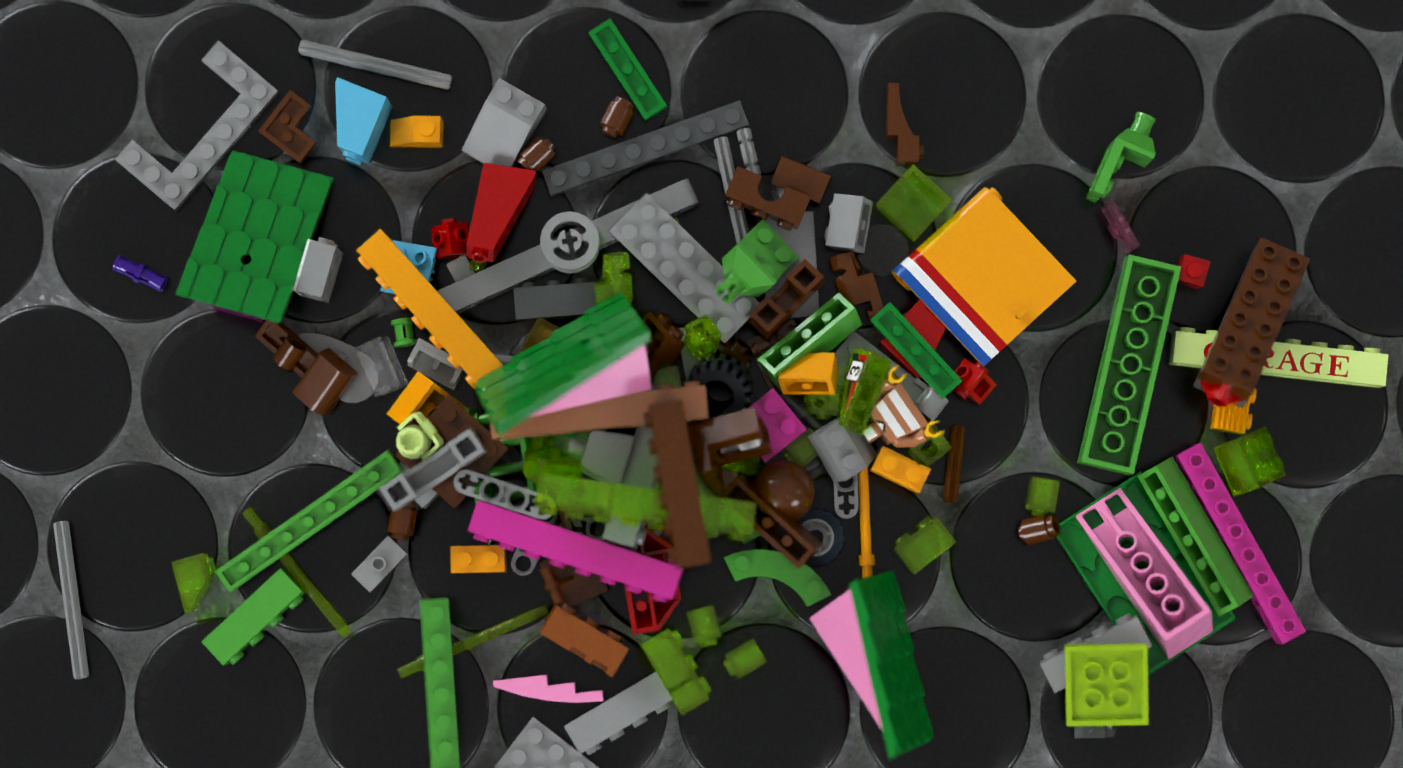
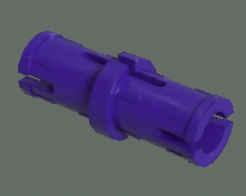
(140, 273)

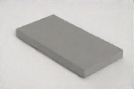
(803, 244)

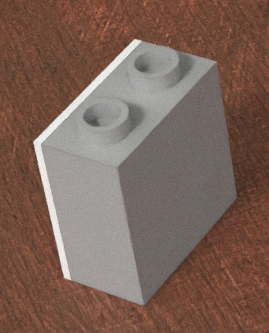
(318, 270)

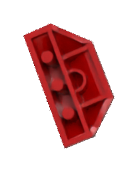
(645, 612)

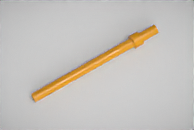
(866, 558)

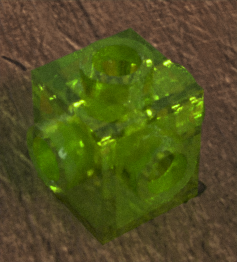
(824, 405)

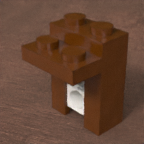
(727, 441)

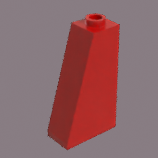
(498, 205)
(926, 325)

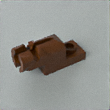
(854, 287)

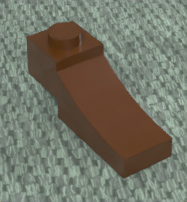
(907, 145)

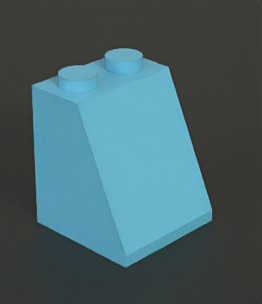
(359, 120)

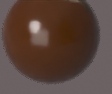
(785, 488)

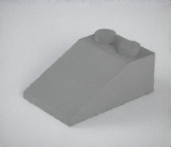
(504, 125)

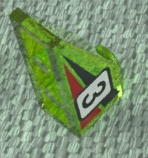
(861, 388)

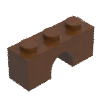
(744, 194)
(787, 300)

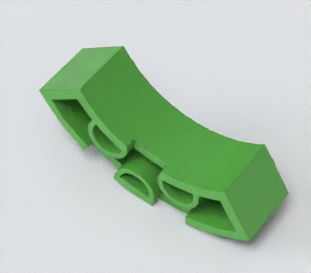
(776, 566)

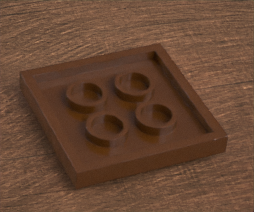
(450, 422)

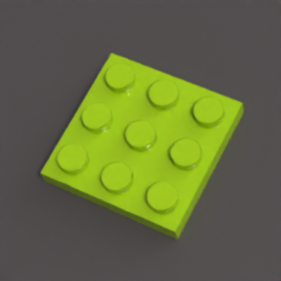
(1106, 684)

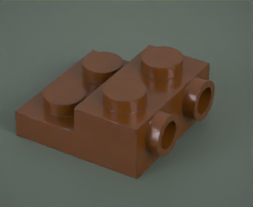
(665, 341)

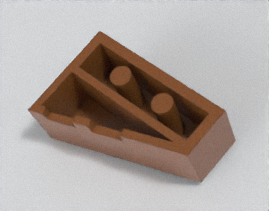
(584, 638)

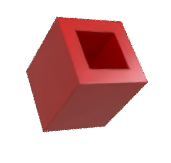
(1192, 271)

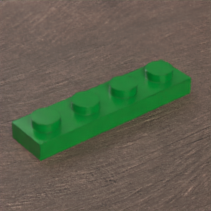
(627, 69)
(915, 350)

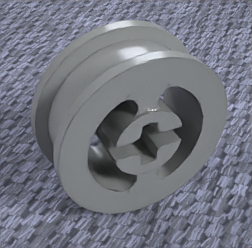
(550, 247)

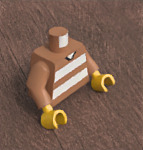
(897, 417)

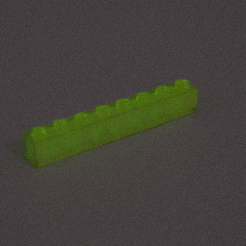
(636, 505)

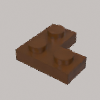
(283, 130)

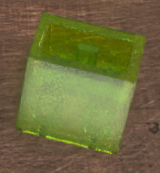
(1249, 461)

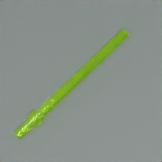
(262, 530)
(480, 637)

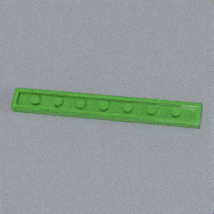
(309, 521)

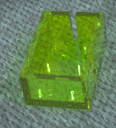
(676, 670)

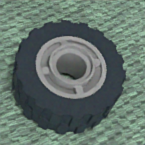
(832, 533)

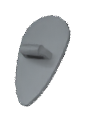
(360, 387)

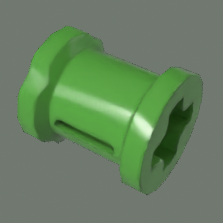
(398, 327)

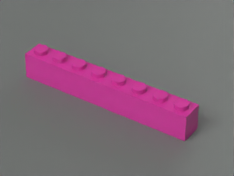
(575, 549)

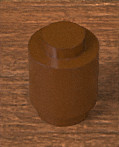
(617, 117)
(537, 154)
(402, 522)
(1039, 529)

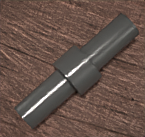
(800, 411)

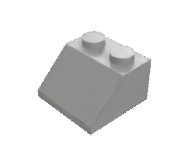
(841, 450)

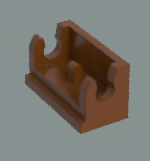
(801, 178)

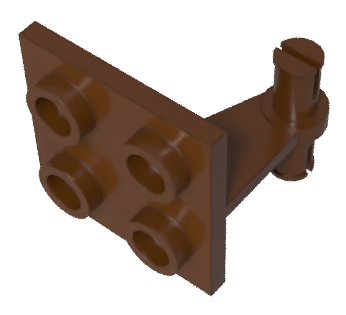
(568, 586)

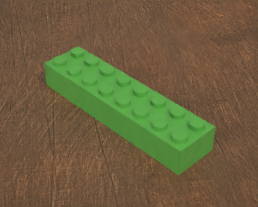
(1129, 365)

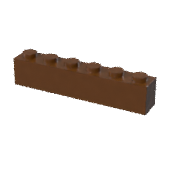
(678, 484)

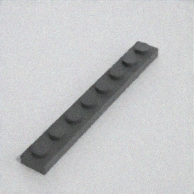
(645, 148)

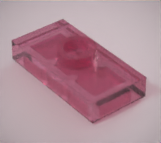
(1119, 227)

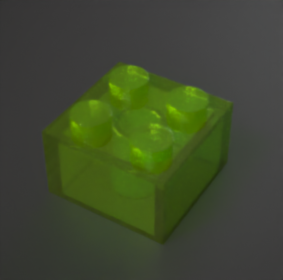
(913, 203)

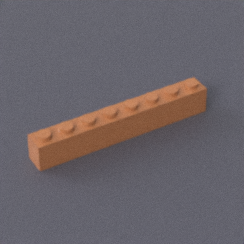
(612, 413)

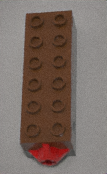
(1251, 324)

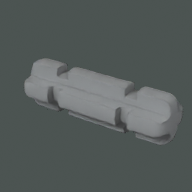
(748, 150)

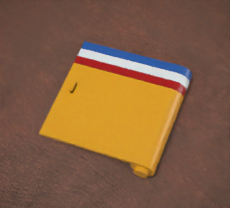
(983, 275)

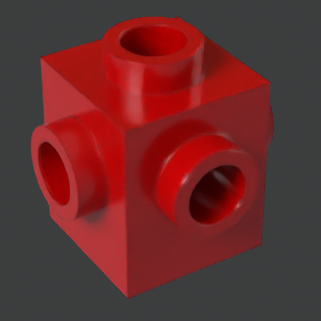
(450, 238)
(975, 381)

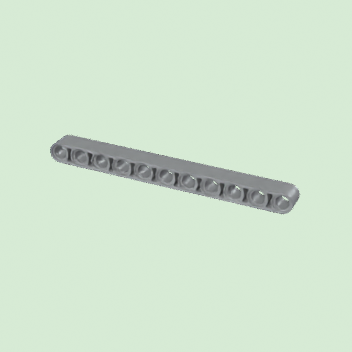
(532, 263)

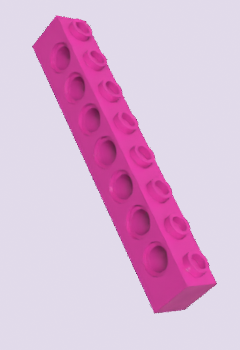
(1229, 524)

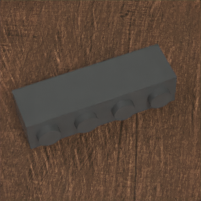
(553, 300)

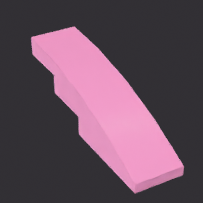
(539, 688)

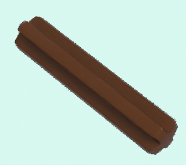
(954, 464)

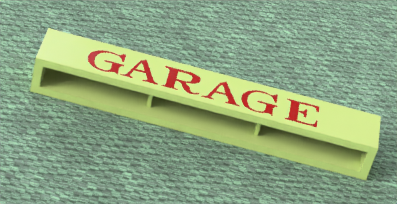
(1293, 359)

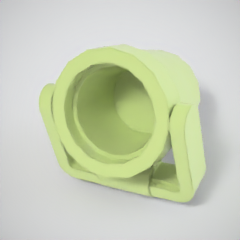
(416, 440)

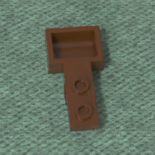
(323, 374)

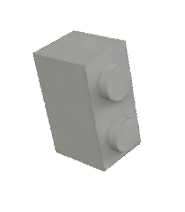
(848, 223)

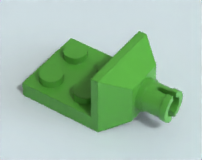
(1131, 145)
(755, 263)

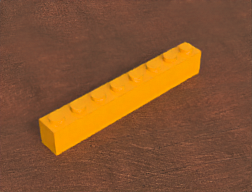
(428, 307)

